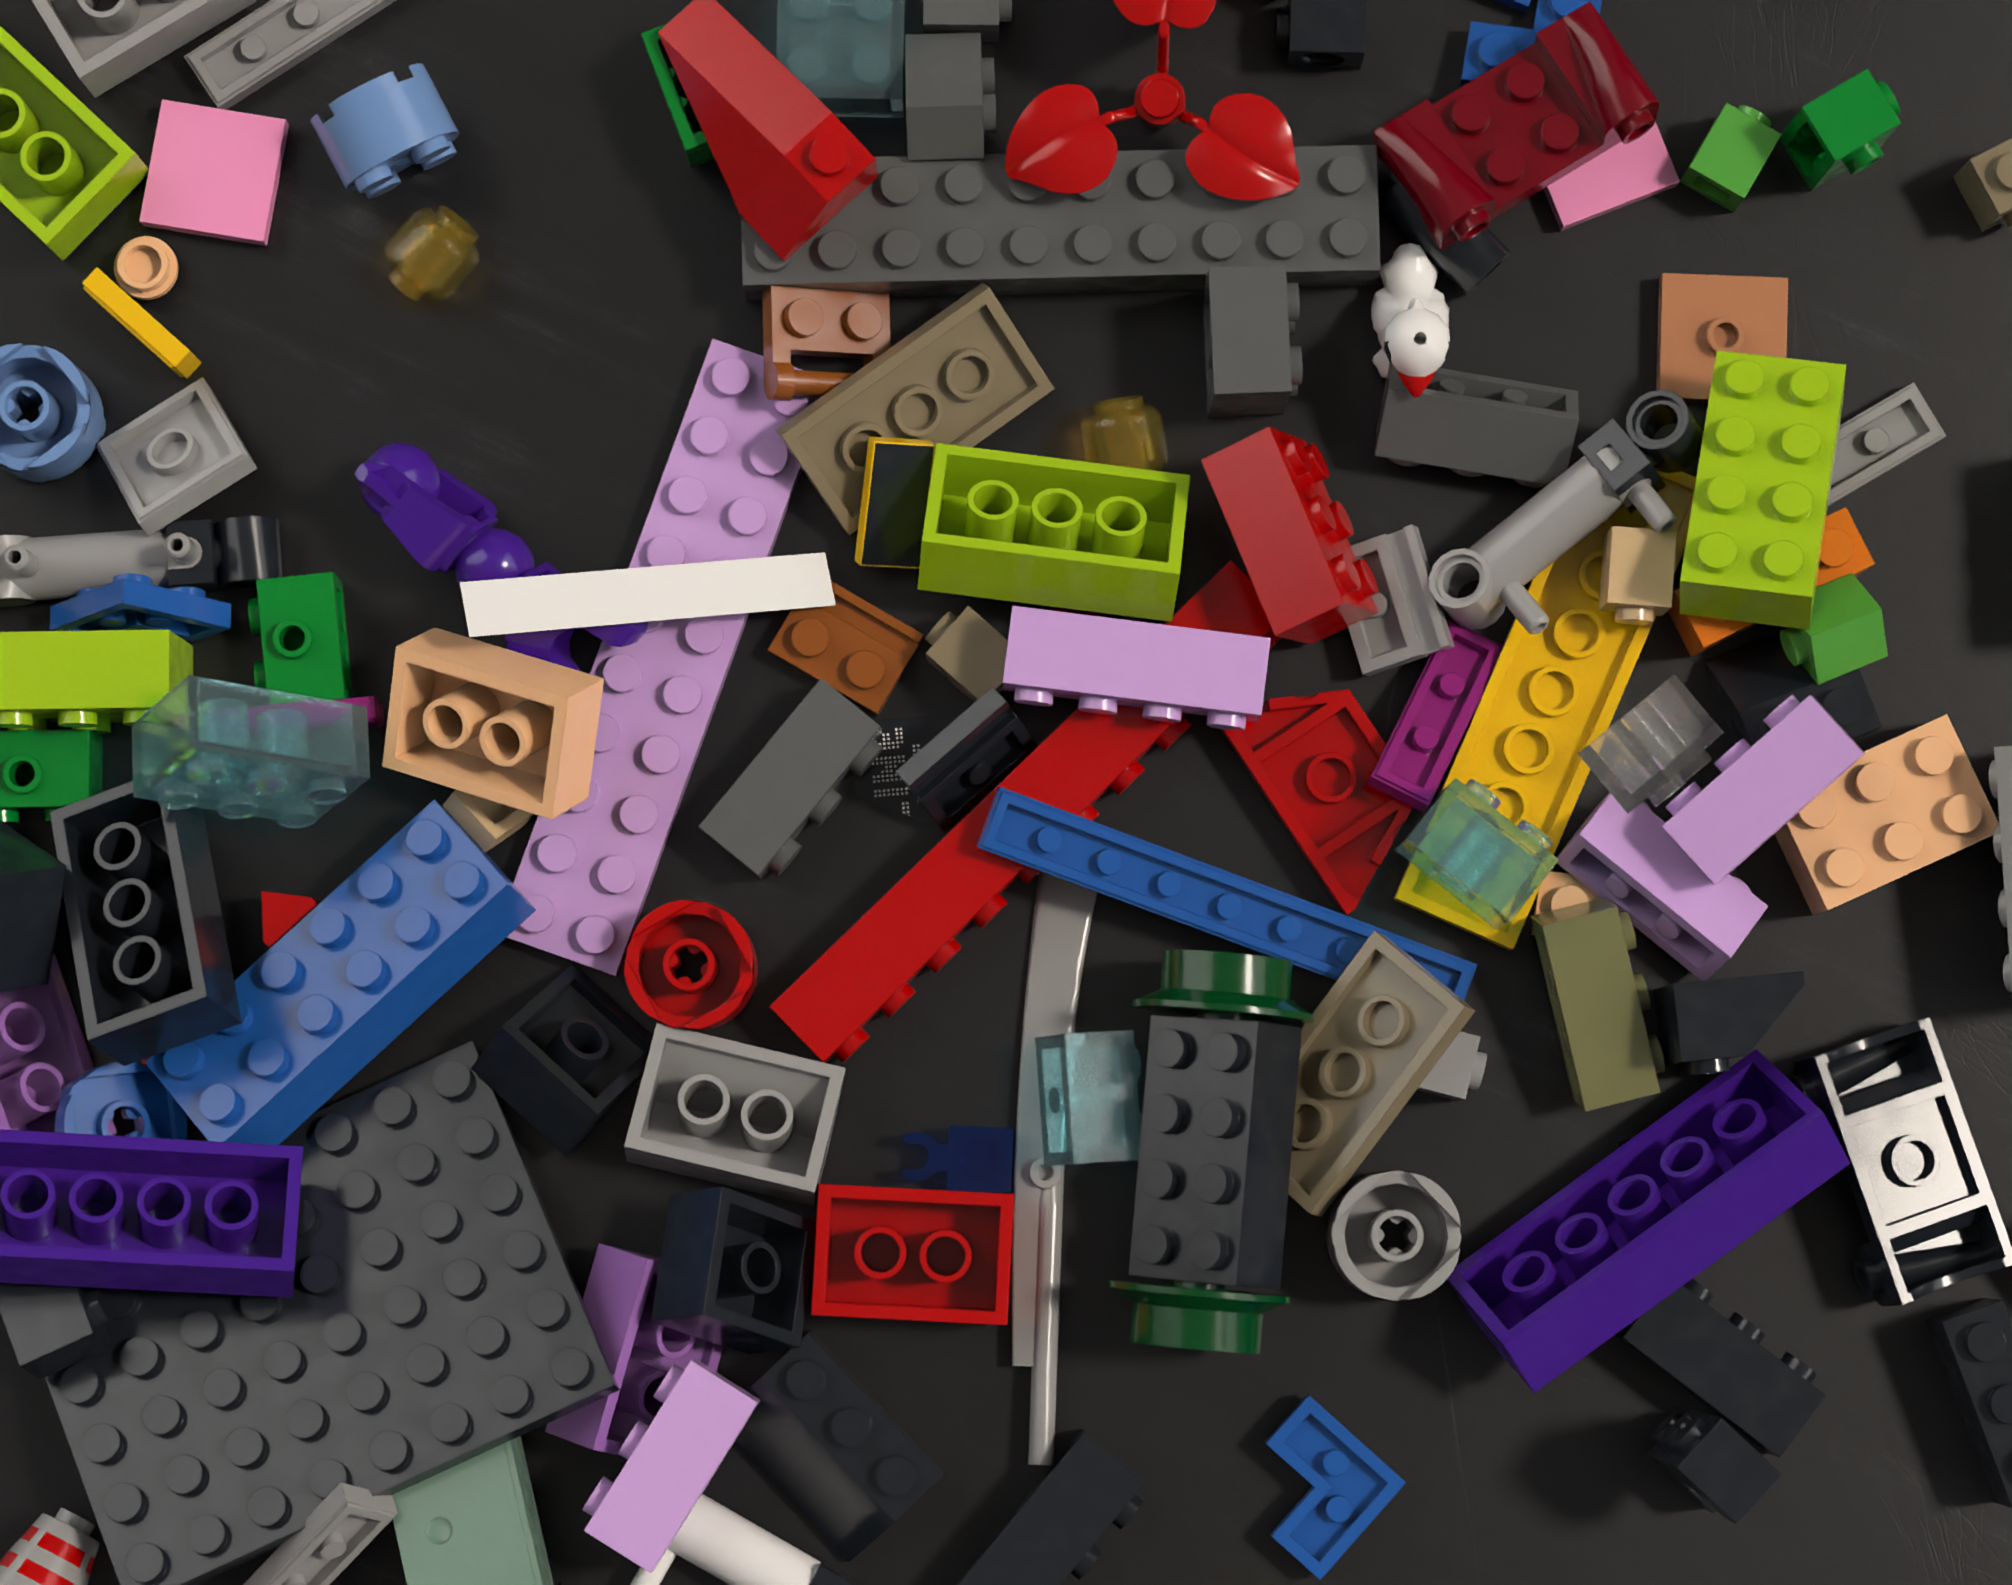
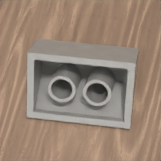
(734, 1114)

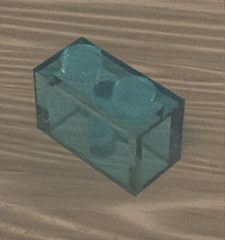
(1089, 1097)

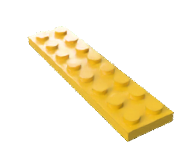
(1547, 705)

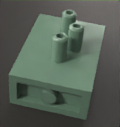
(473, 1524)

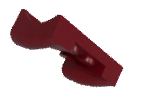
(1518, 126)

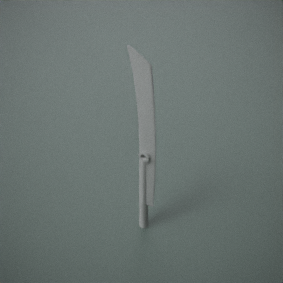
(1051, 1002)

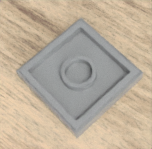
(175, 456)

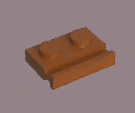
(848, 647)

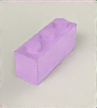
(1761, 786)
(1660, 886)
(668, 1463)

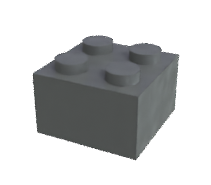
(1248, 342)

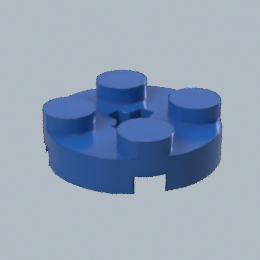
(93, 1097)

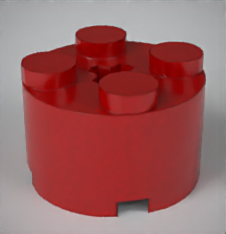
(655, 956)

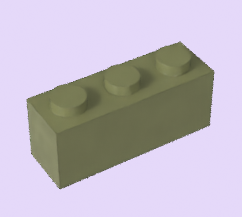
(1598, 1003)

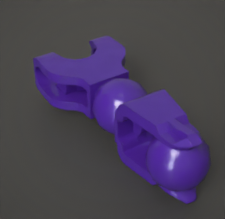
(453, 528)

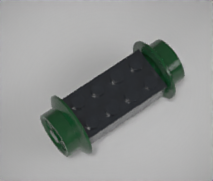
(1214, 1150)

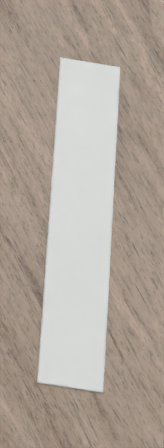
(646, 594)

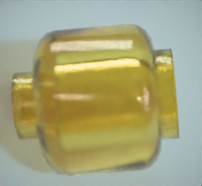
(432, 253)
(1125, 434)

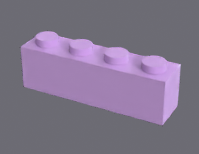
(1135, 665)

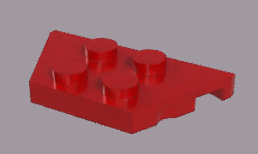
(1314, 771)

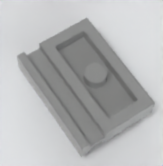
(1409, 617)

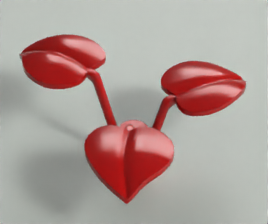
(1238, 156)

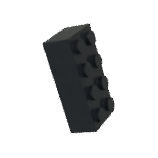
(144, 924)

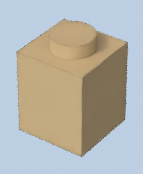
(1637, 574)

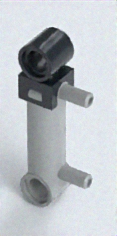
(1610, 475)
(181, 555)

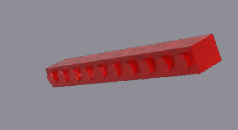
(963, 884)

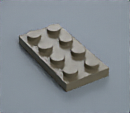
(938, 384)
(1363, 1063)

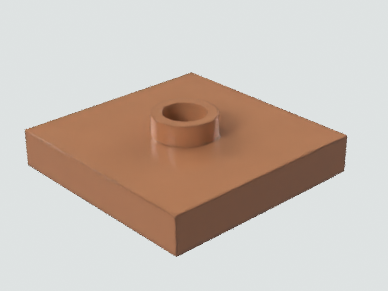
(1711, 315)

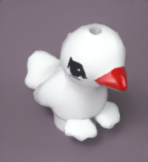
(1410, 319)

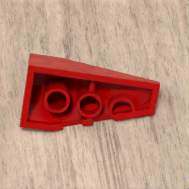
(770, 135)

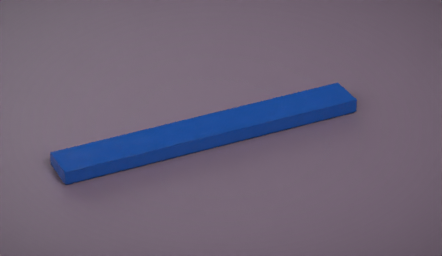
(1192, 890)

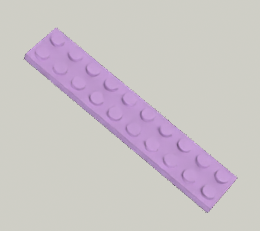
(714, 503)

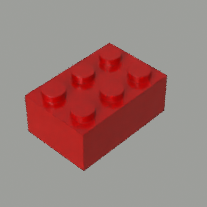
(1292, 535)
(912, 1254)

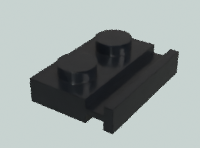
(967, 759)

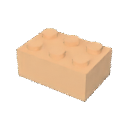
(492, 722)
(1887, 817)

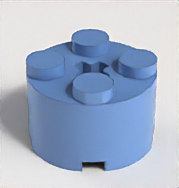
(386, 130)
(68, 408)

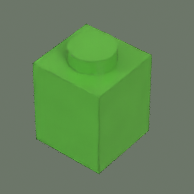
(1731, 155)
(1842, 633)

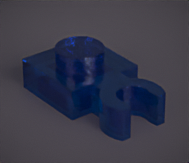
(973, 1159)

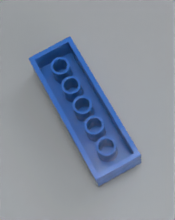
(346, 982)

